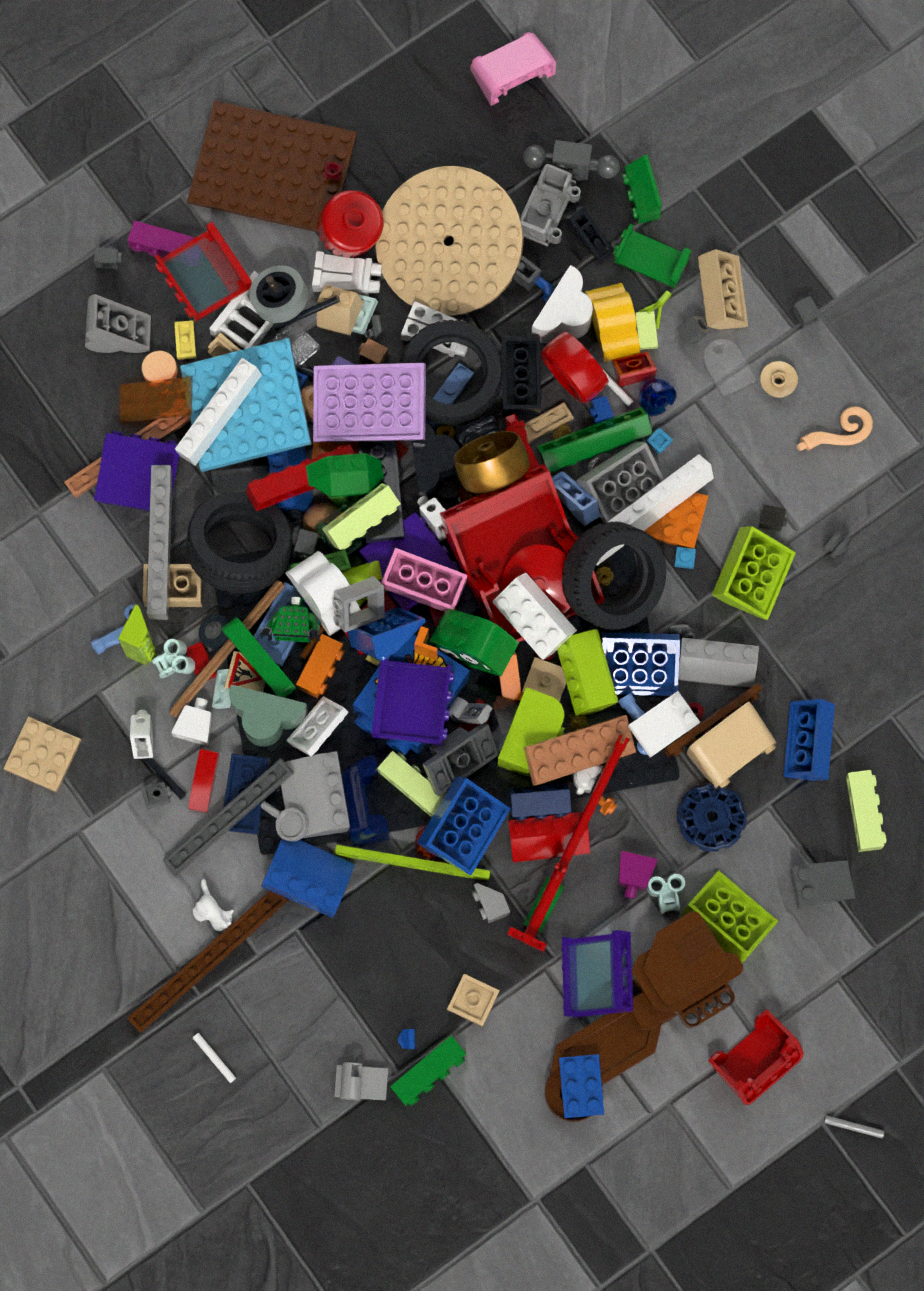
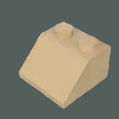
(340, 316)

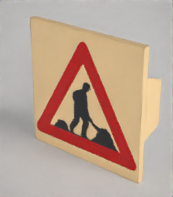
(243, 674)

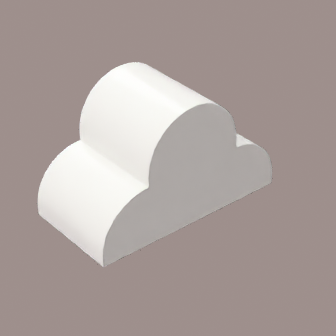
(565, 310)
(316, 583)

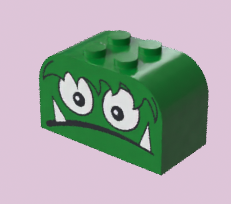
(474, 642)

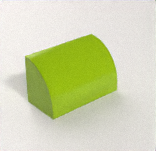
(363, 572)

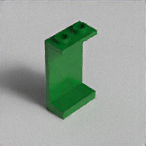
(651, 257)

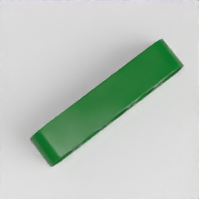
(258, 658)

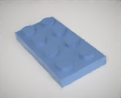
(278, 649)

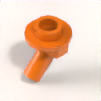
(607, 805)

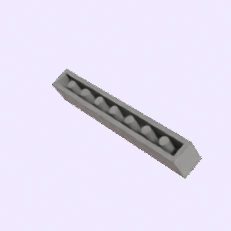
(159, 542)

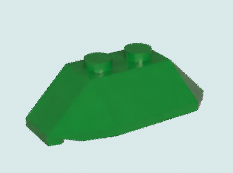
(345, 474)

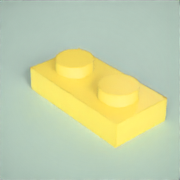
(185, 340)

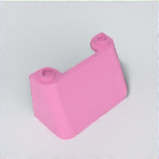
(512, 66)

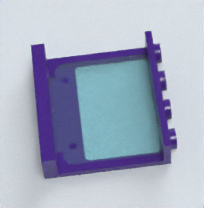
(597, 974)

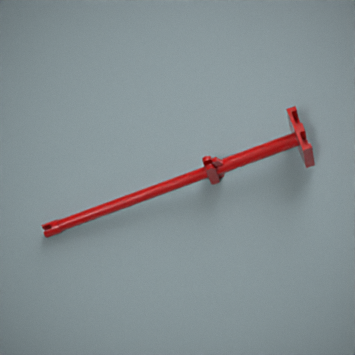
(561, 867)

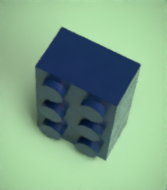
(539, 800)

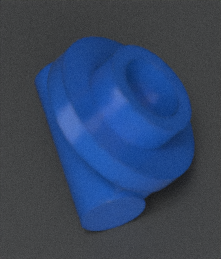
(407, 1039)

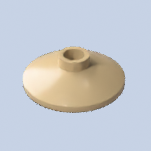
(781, 371)

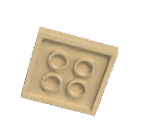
(42, 754)

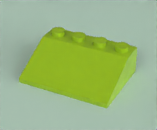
(753, 572)
(731, 916)

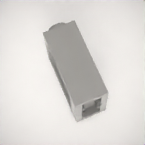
(375, 593)

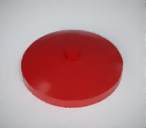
(544, 566)

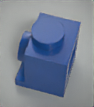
(600, 409)

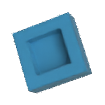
(659, 441)
(685, 558)

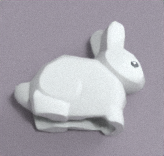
(585, 779)

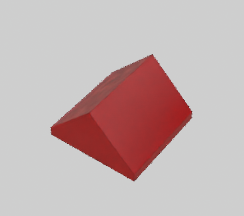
(634, 368)

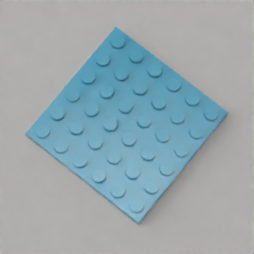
(267, 419)

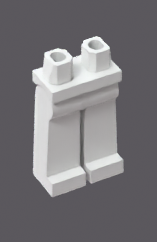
(346, 274)
(424, 316)

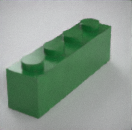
(428, 1071)

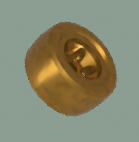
(491, 462)

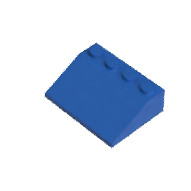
(386, 634)
(643, 662)
(463, 825)
(308, 876)

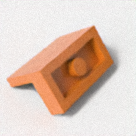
(421, 645)

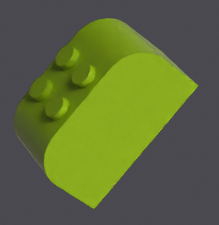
(536, 720)

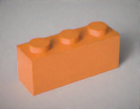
(320, 666)

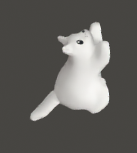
(209, 910)

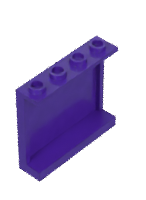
(126, 469)
(418, 542)
(412, 702)

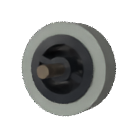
(278, 294)

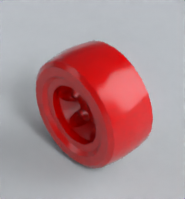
(574, 367)

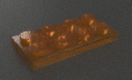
(156, 399)

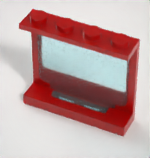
(204, 273)

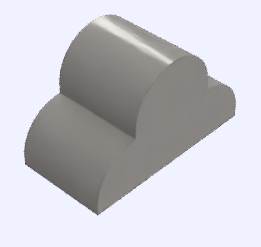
(115, 327)

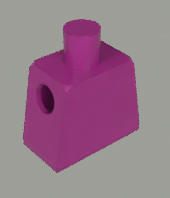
(635, 872)

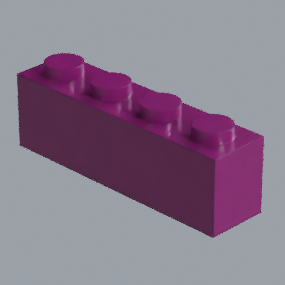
(155, 239)

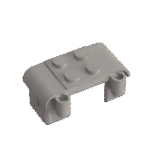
(548, 205)

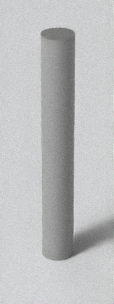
(854, 1126)

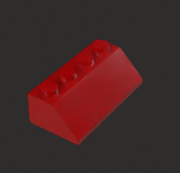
(545, 837)

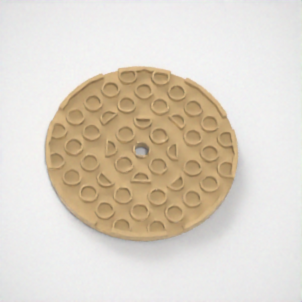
(484, 232)

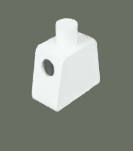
(430, 511)
(194, 723)
(141, 727)

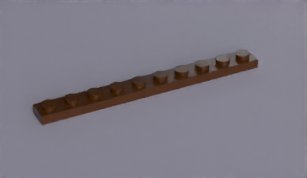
(206, 960)

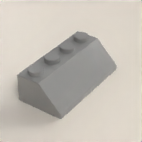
(718, 663)

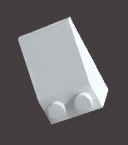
(664, 724)

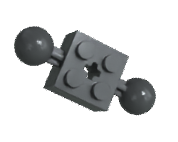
(573, 159)

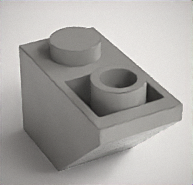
(492, 903)

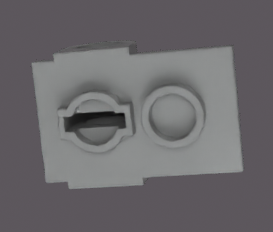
(360, 1082)

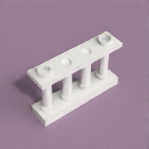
(231, 312)

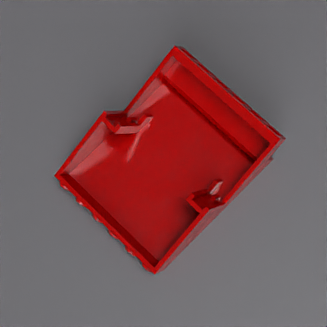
(499, 524)

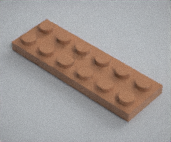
(577, 750)

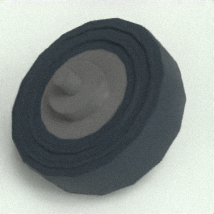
(211, 633)

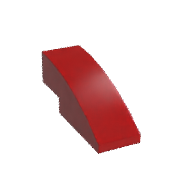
(203, 780)

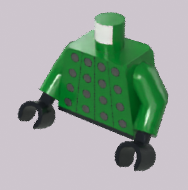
(292, 624)

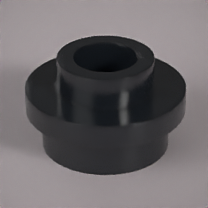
(294, 522)

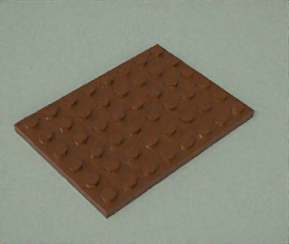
(269, 165)

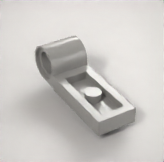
(469, 712)

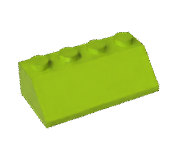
(137, 639)
(587, 673)

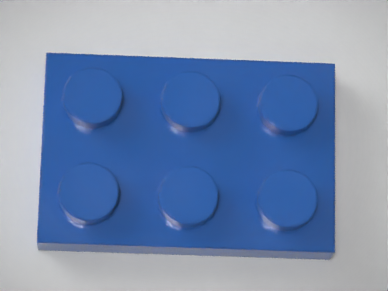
(581, 1086)

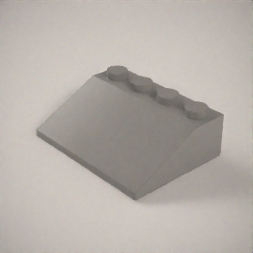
(622, 479)
(317, 792)

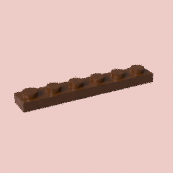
(689, 738)

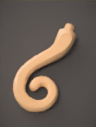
(816, 438)

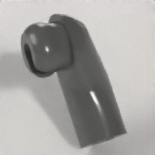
(376, 329)
(684, 630)

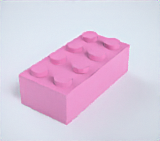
(424, 581)

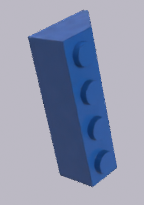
(277, 463)
(809, 740)

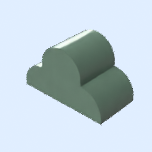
(265, 714)

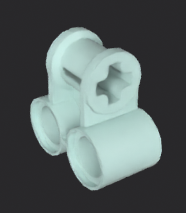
(171, 662)
(667, 894)

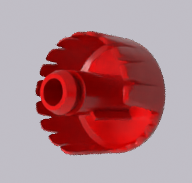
(350, 223)

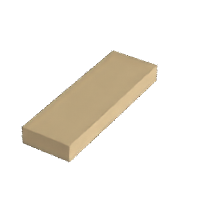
(548, 422)

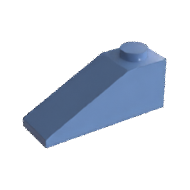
(576, 499)

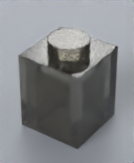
(772, 518)

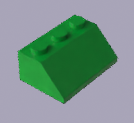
(642, 190)

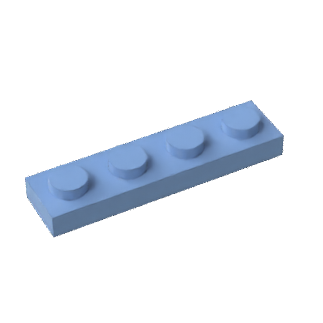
(452, 387)

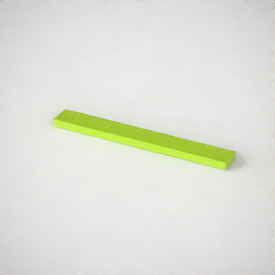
(409, 862)

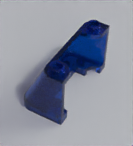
(363, 826)

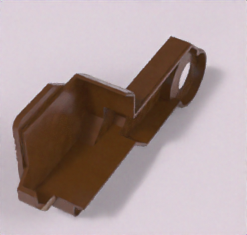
(673, 980)

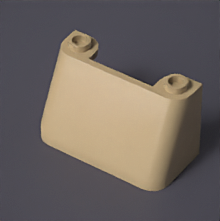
(731, 745)

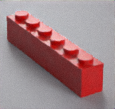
(287, 483)

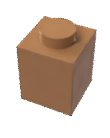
(372, 352)

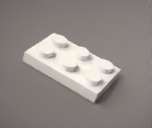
(317, 726)

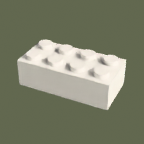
(534, 616)

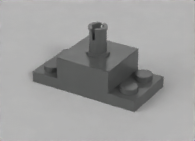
(459, 756)

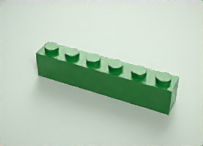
(595, 439)

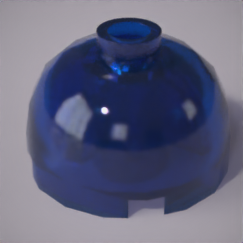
(656, 395)

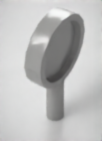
(290, 823)

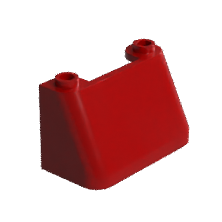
(758, 1058)

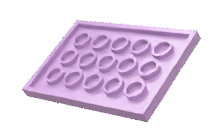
(369, 402)

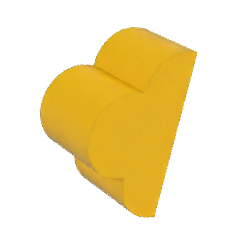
(614, 321)

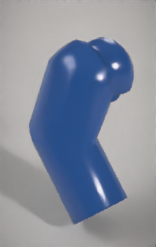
(547, 288)

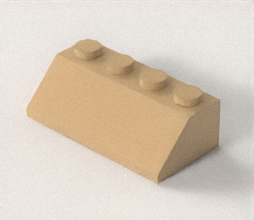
(722, 290)

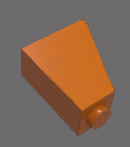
(510, 681)

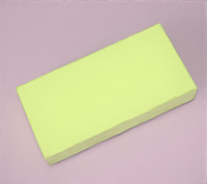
(646, 330)

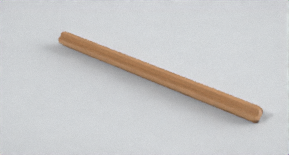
(225, 650)

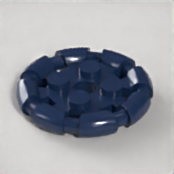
(708, 828)

